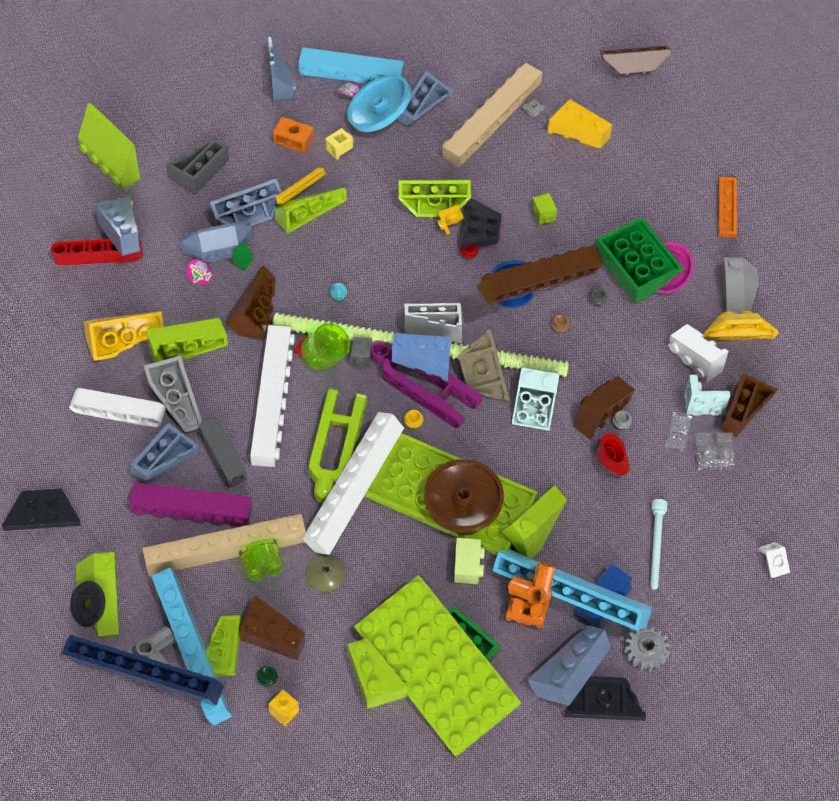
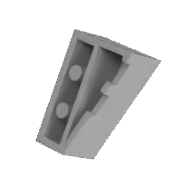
(434, 320)

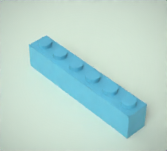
(346, 66)

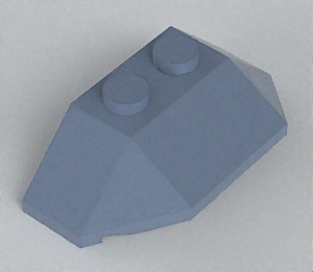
(249, 205)
(216, 242)

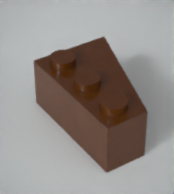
(601, 405)
(271, 630)

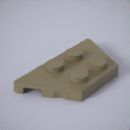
(483, 368)

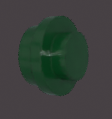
(267, 676)

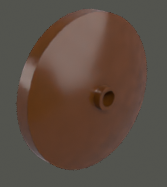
(463, 496)

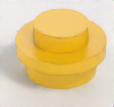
(413, 419)

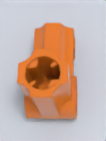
(542, 582)

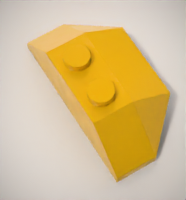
(740, 327)

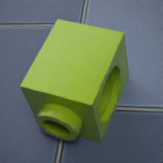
(544, 208)

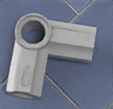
(156, 643)

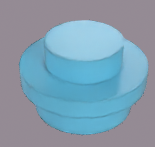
(338, 291)

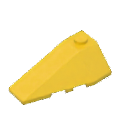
(115, 334)

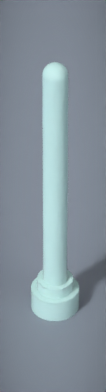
(659, 508)

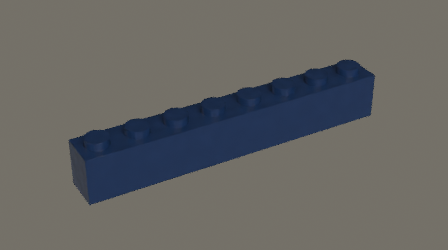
(143, 669)

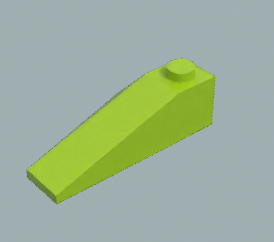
(304, 209)
(534, 525)
(102, 570)

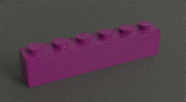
(190, 504)

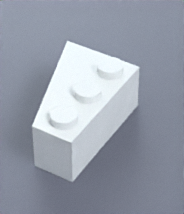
(698, 353)

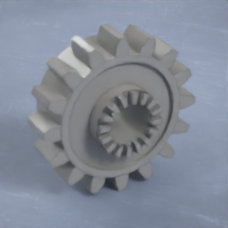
(642, 657)

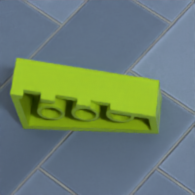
(186, 339)

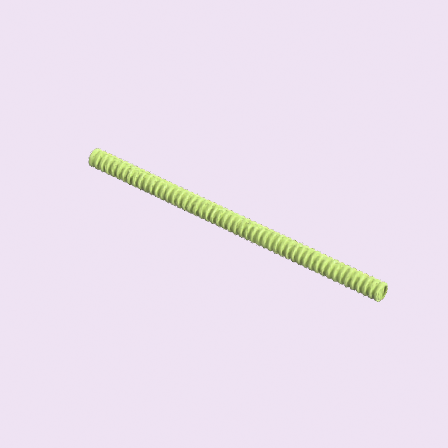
(506, 359)

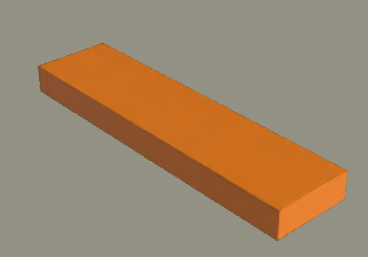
(727, 207)

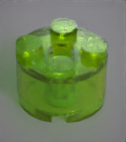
(261, 560)

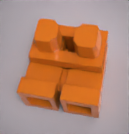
(527, 613)

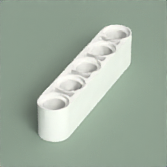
(117, 407)

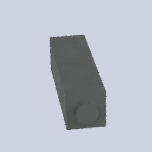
(222, 452)

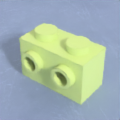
(468, 561)

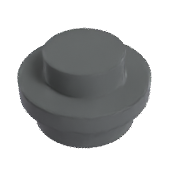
(598, 296)

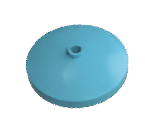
(379, 103)

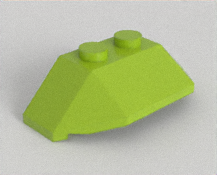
(429, 197)

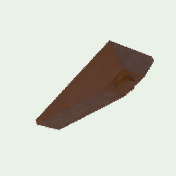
(253, 309)

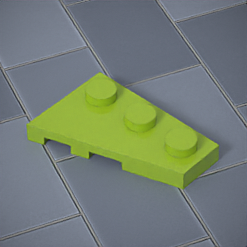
(225, 645)

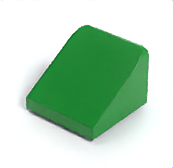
(242, 256)

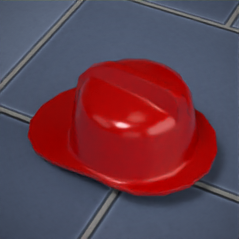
(613, 455)

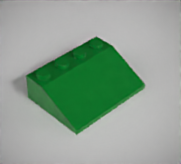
(637, 259)

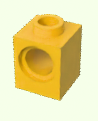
(283, 708)

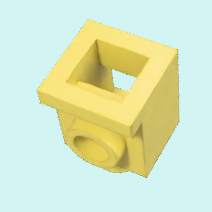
(339, 143)

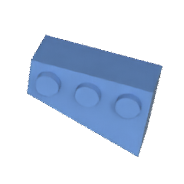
(423, 353)

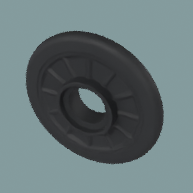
(80, 613)

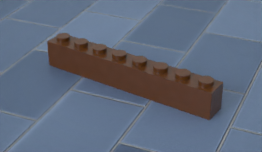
(539, 274)

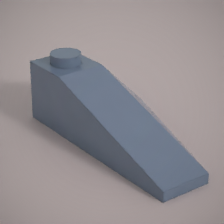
(281, 77)

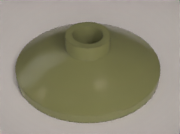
(329, 580)

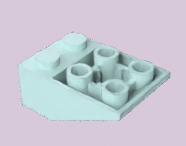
(535, 399)

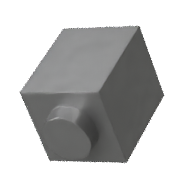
(361, 352)

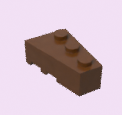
(745, 403)

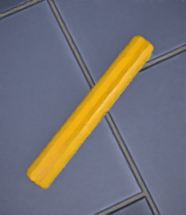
(300, 186)

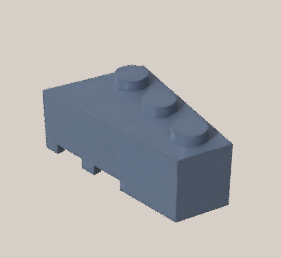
(425, 94)
(163, 454)

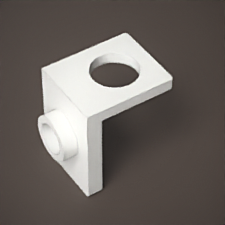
(776, 559)

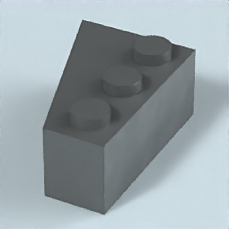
(198, 166)

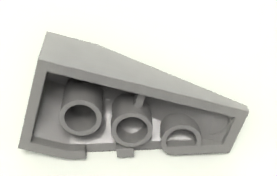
(738, 284)
(173, 388)

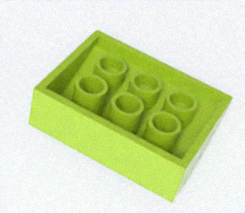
(108, 148)

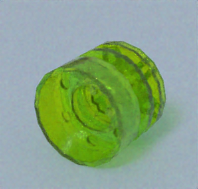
(325, 346)

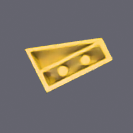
(581, 124)

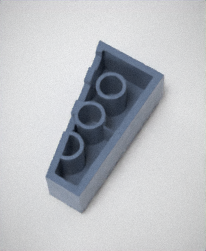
(119, 224)
(571, 667)

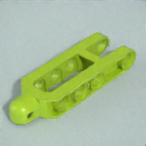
(324, 478)

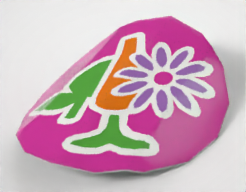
(348, 88)
(199, 272)

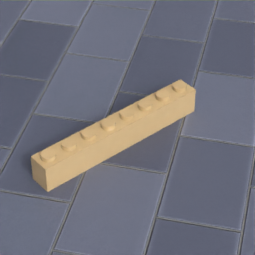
(491, 115)
(222, 544)

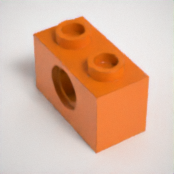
(293, 135)

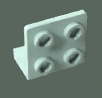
(704, 402)

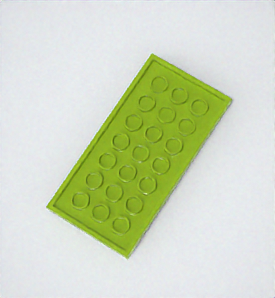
(402, 485)
(438, 665)

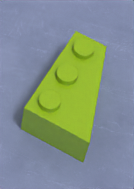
(374, 675)

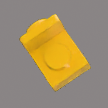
(450, 216)

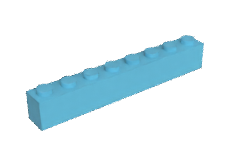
(578, 591)
(188, 638)

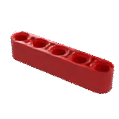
(90, 252)

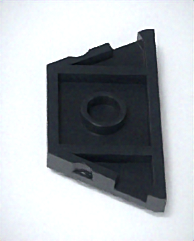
(480, 225)
(41, 510)
(606, 700)

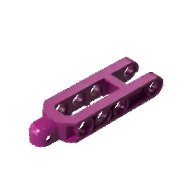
(431, 402)

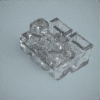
(713, 452)

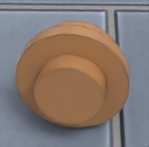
(560, 323)

